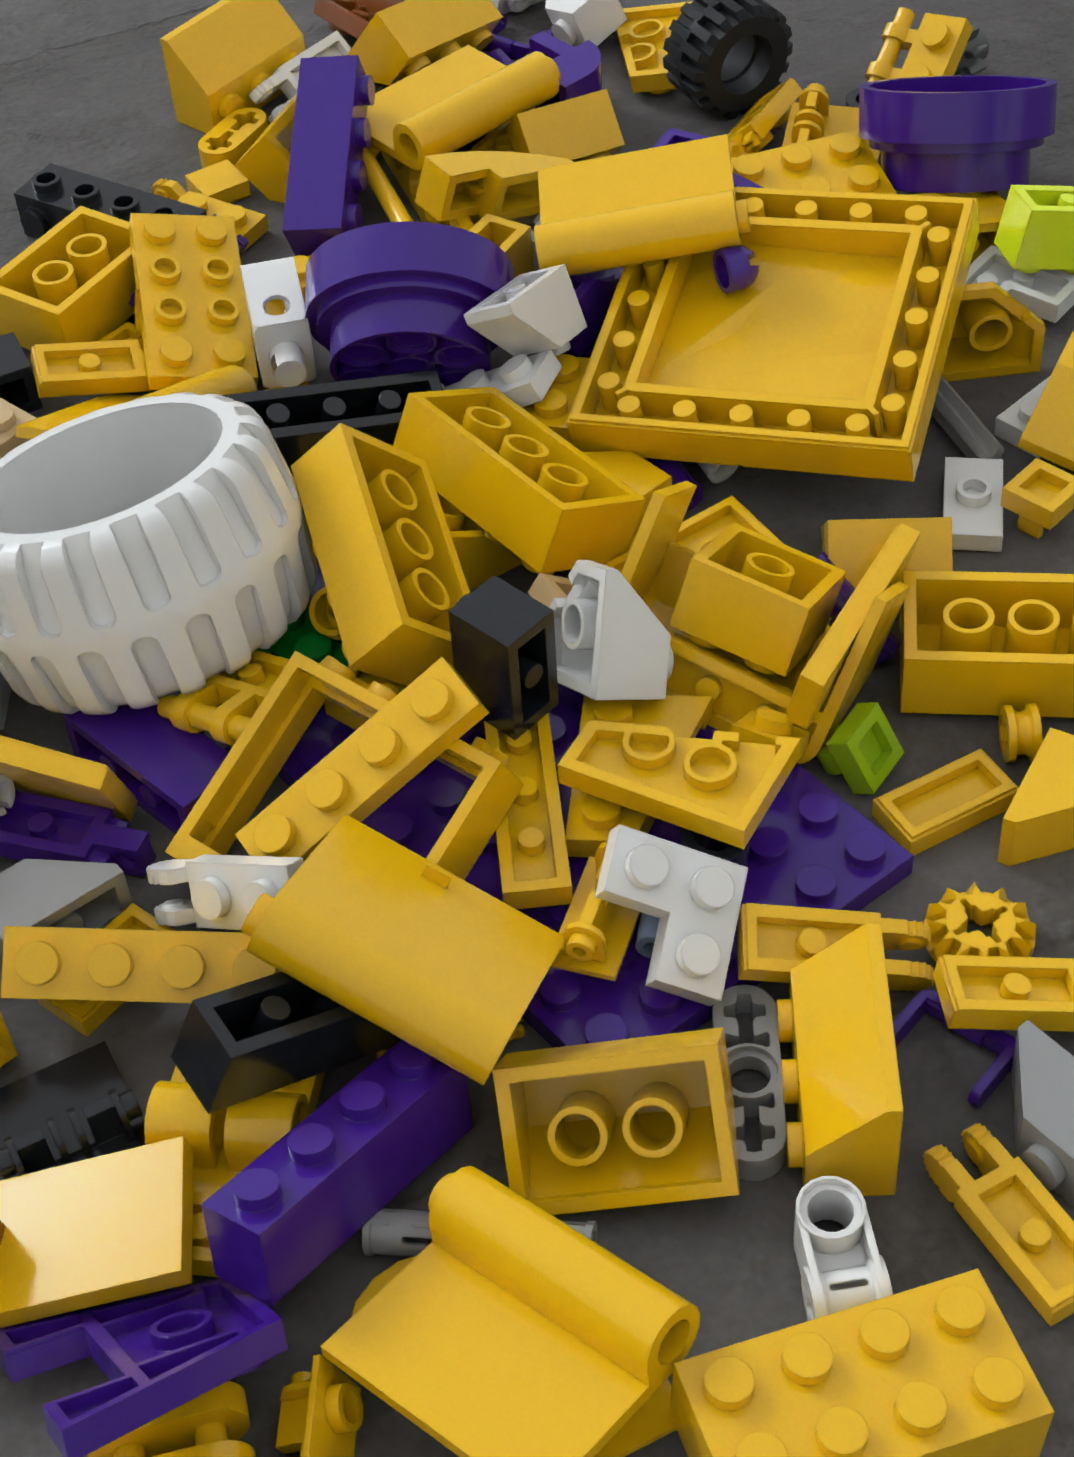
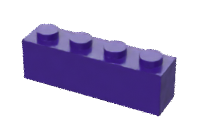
(327, 151)
(335, 1171)

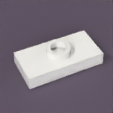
(973, 501)

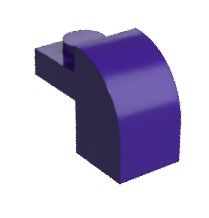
(578, 66)

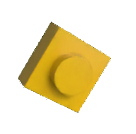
(765, 727)

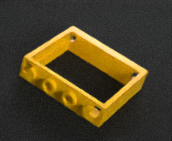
(276, 732)

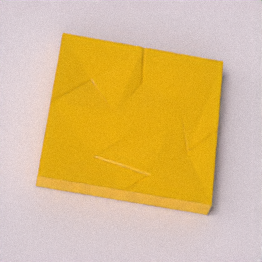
(807, 367)

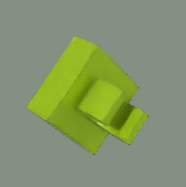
(862, 749)

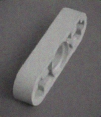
(762, 1056)

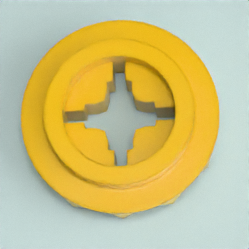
(948, 919)

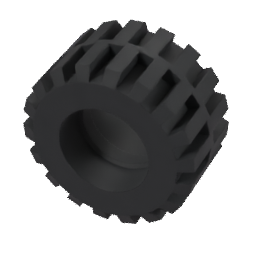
(727, 53)

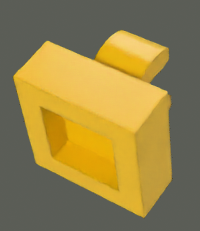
(1039, 496)

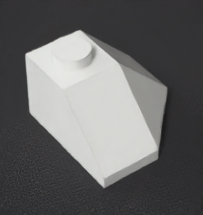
(609, 638)

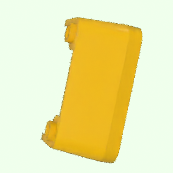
(657, 572)

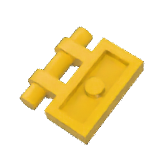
(932, 48)
(236, 692)

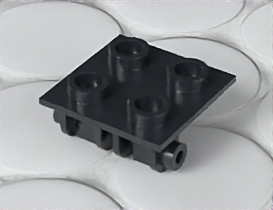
(67, 1114)

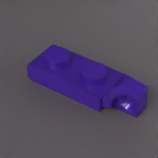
(72, 832)

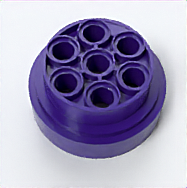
(957, 129)
(397, 299)

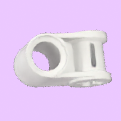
(838, 1266)

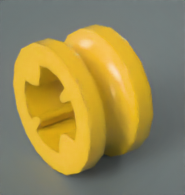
(1020, 732)

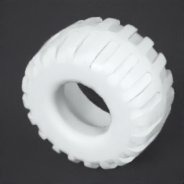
(146, 552)

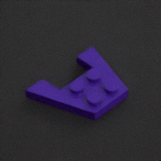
(151, 1349)

